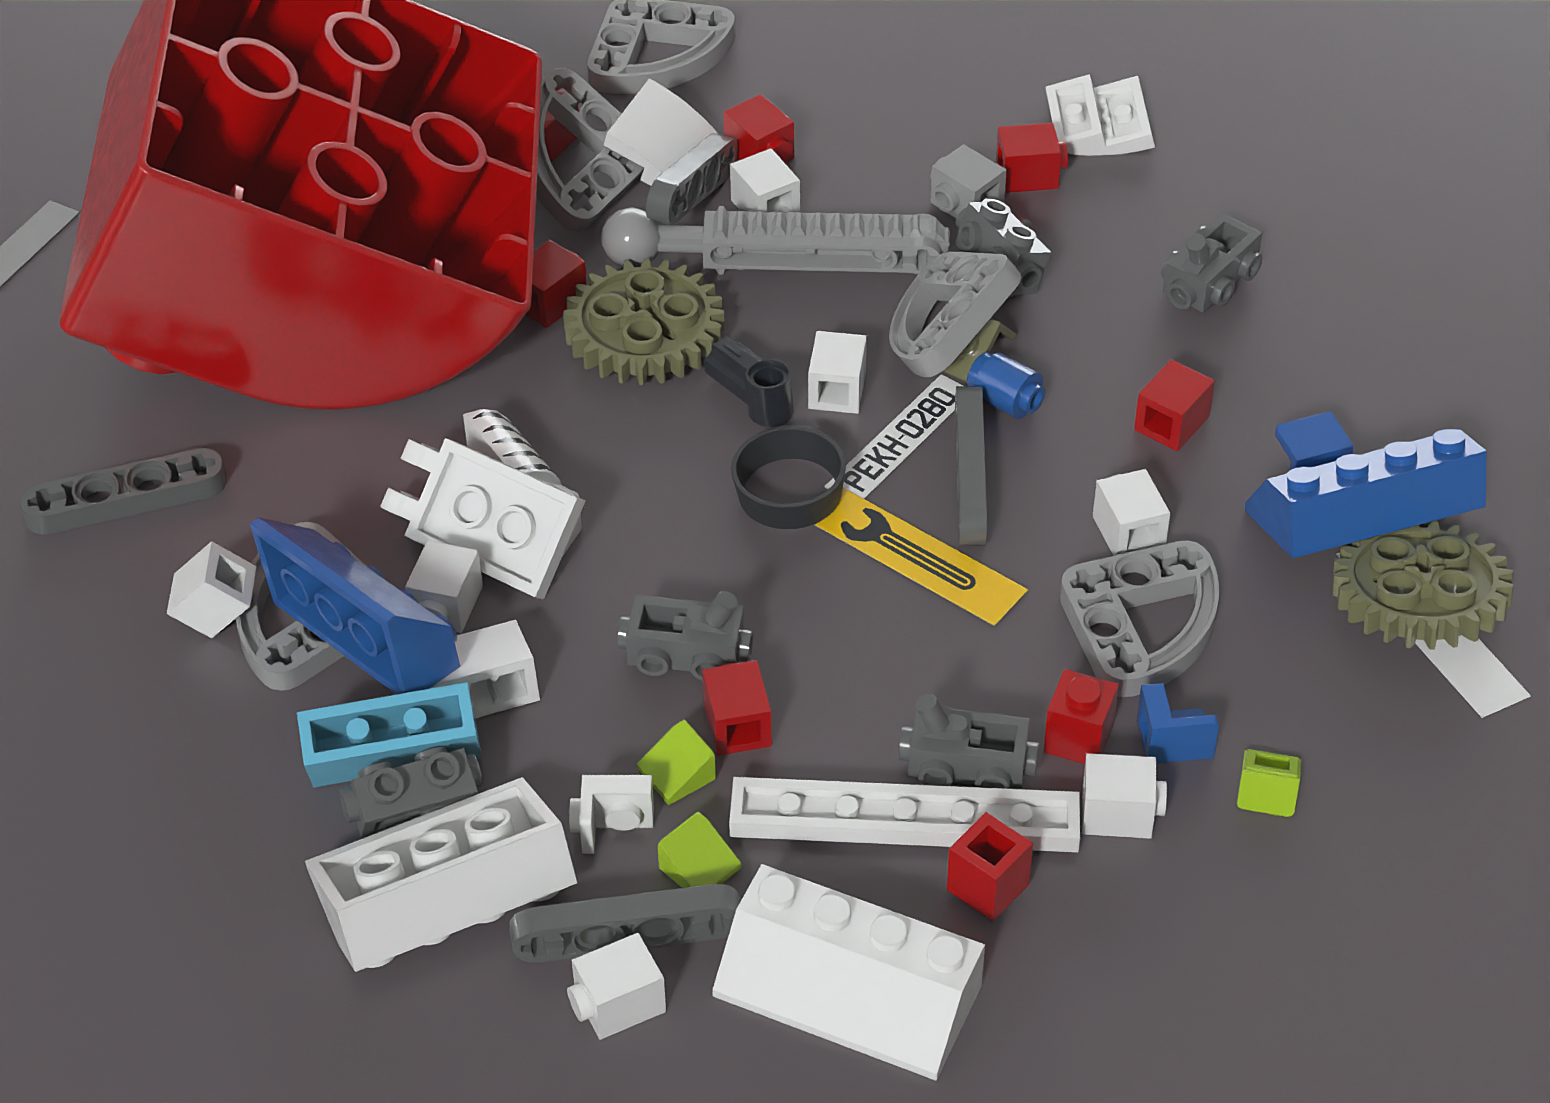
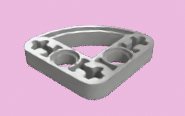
(703, 26)
(550, 189)
(975, 290)
(1107, 604)
(283, 646)

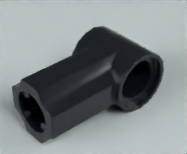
(756, 381)

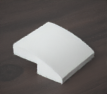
(1100, 118)
(656, 130)

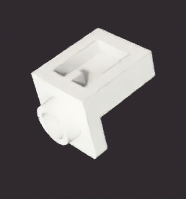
(611, 802)

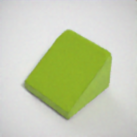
(679, 763)
(1269, 783)
(696, 854)

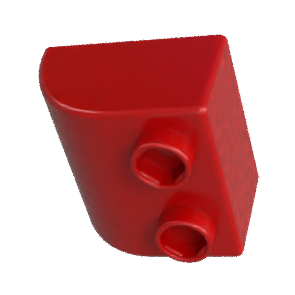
(309, 199)

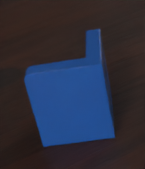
(1313, 440)
(1174, 733)

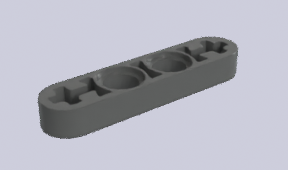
(691, 179)
(970, 466)
(124, 497)
(562, 930)

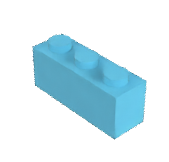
(390, 729)

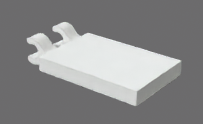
(490, 508)

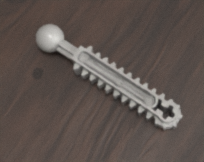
(783, 240)

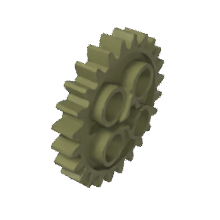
(643, 321)
(1423, 585)

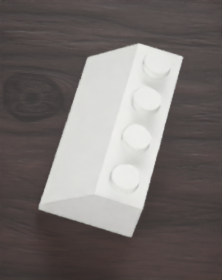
(441, 873)
(849, 971)

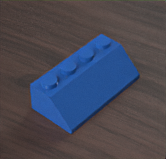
(1371, 493)
(355, 608)

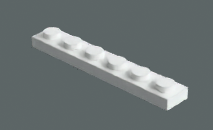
(897, 812)

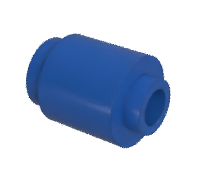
(1007, 384)

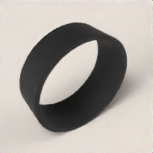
(781, 444)

